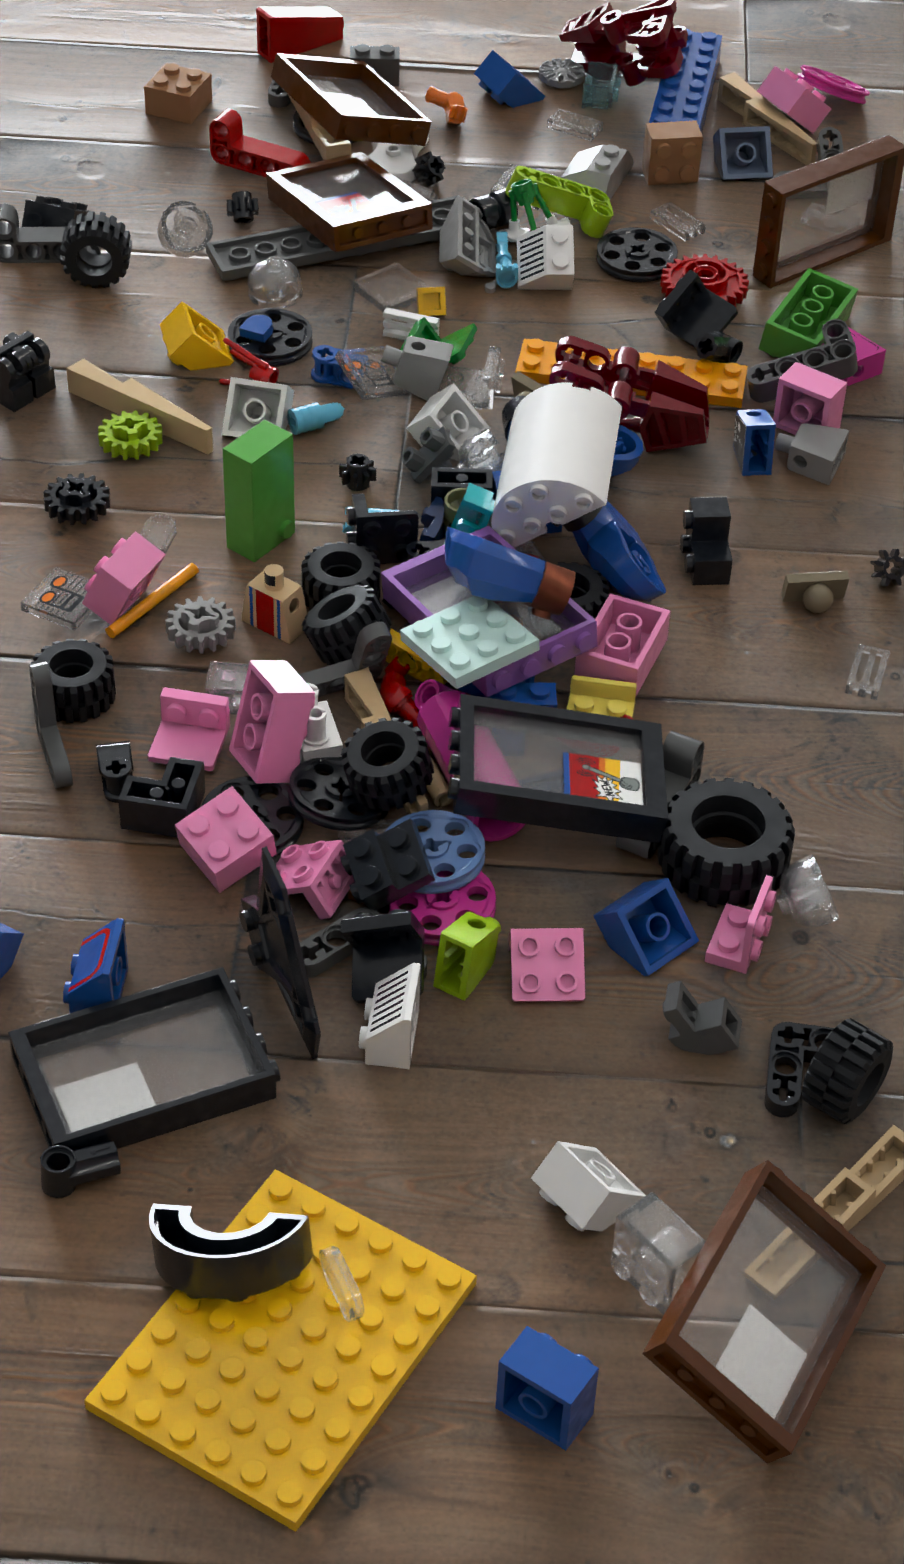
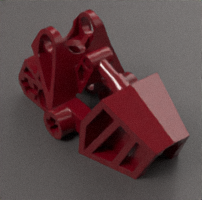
(602, 36)
(674, 403)

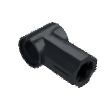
(719, 347)
(66, 1168)

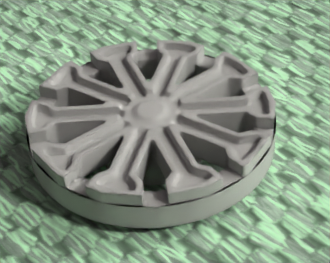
(561, 73)

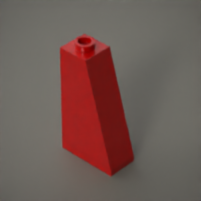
(296, 29)

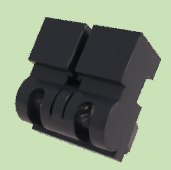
(24, 370)

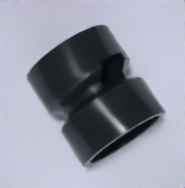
(495, 208)

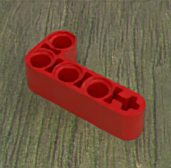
(246, 153)

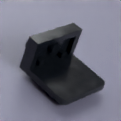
(51, 212)
(694, 310)
(381, 532)
(382, 948)

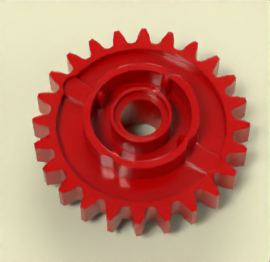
(715, 274)

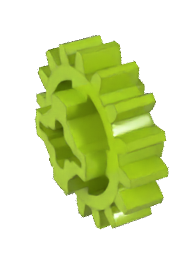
(130, 435)

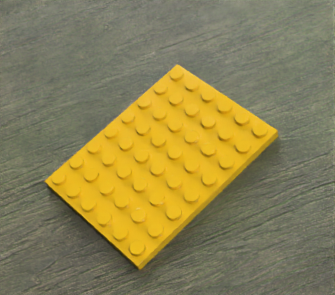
(280, 1384)

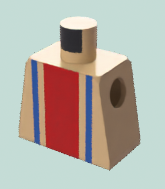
(275, 604)

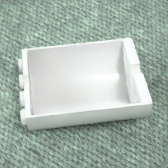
(555, 460)

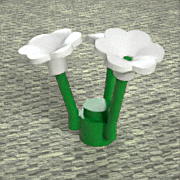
(524, 193)

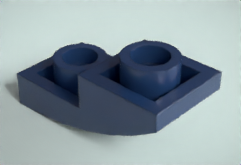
(433, 521)

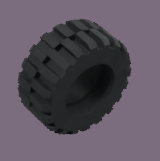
(733, 812)

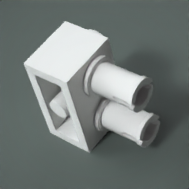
(322, 734)

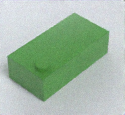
(804, 311)
(259, 490)

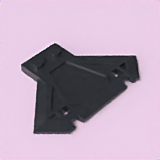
(278, 948)

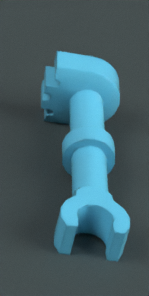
(505, 271)

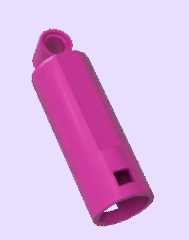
(433, 720)

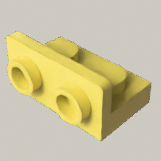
(602, 696)

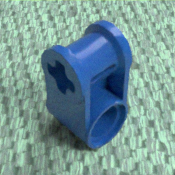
(329, 366)

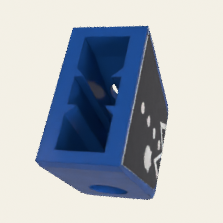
(754, 432)

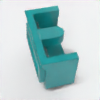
(474, 509)

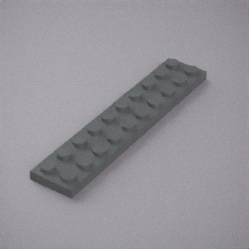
(238, 255)

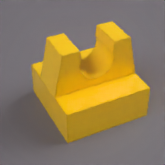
(431, 301)

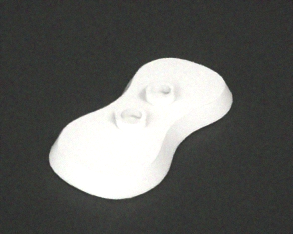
(397, 158)

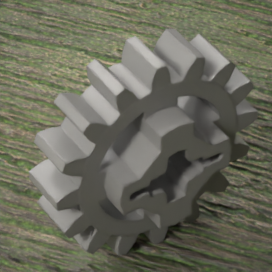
(200, 624)

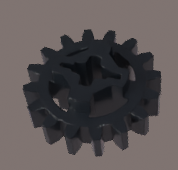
(76, 499)

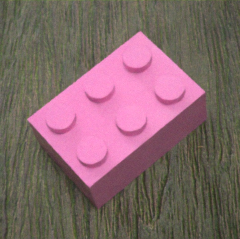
(627, 641)
(271, 721)

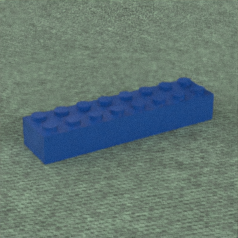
(690, 90)

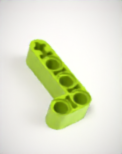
(569, 199)

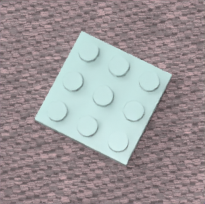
(469, 640)

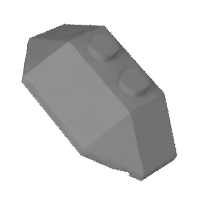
(600, 168)
(467, 241)

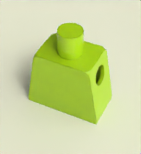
(468, 943)

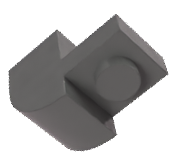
(702, 1027)

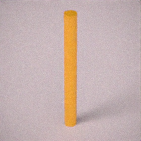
(151, 600)

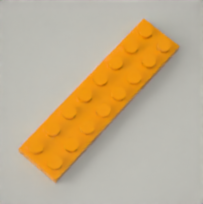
(723, 380)

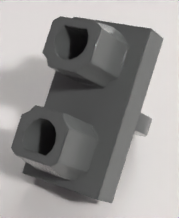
(435, 452)

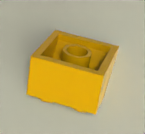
(194, 340)

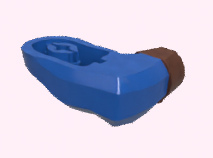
(507, 574)

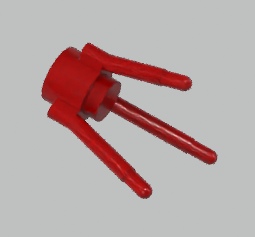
(260, 369)

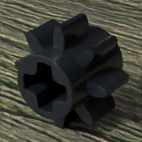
(429, 168)
(242, 207)
(357, 472)
(882, 564)

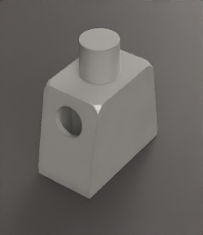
(419, 365)
(814, 450)

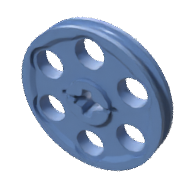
(448, 847)

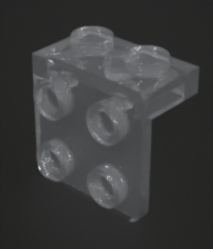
(478, 385)

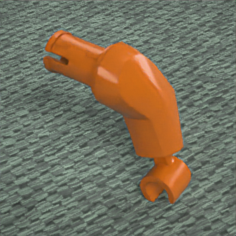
(452, 104)

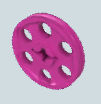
(833, 84)
(451, 905)

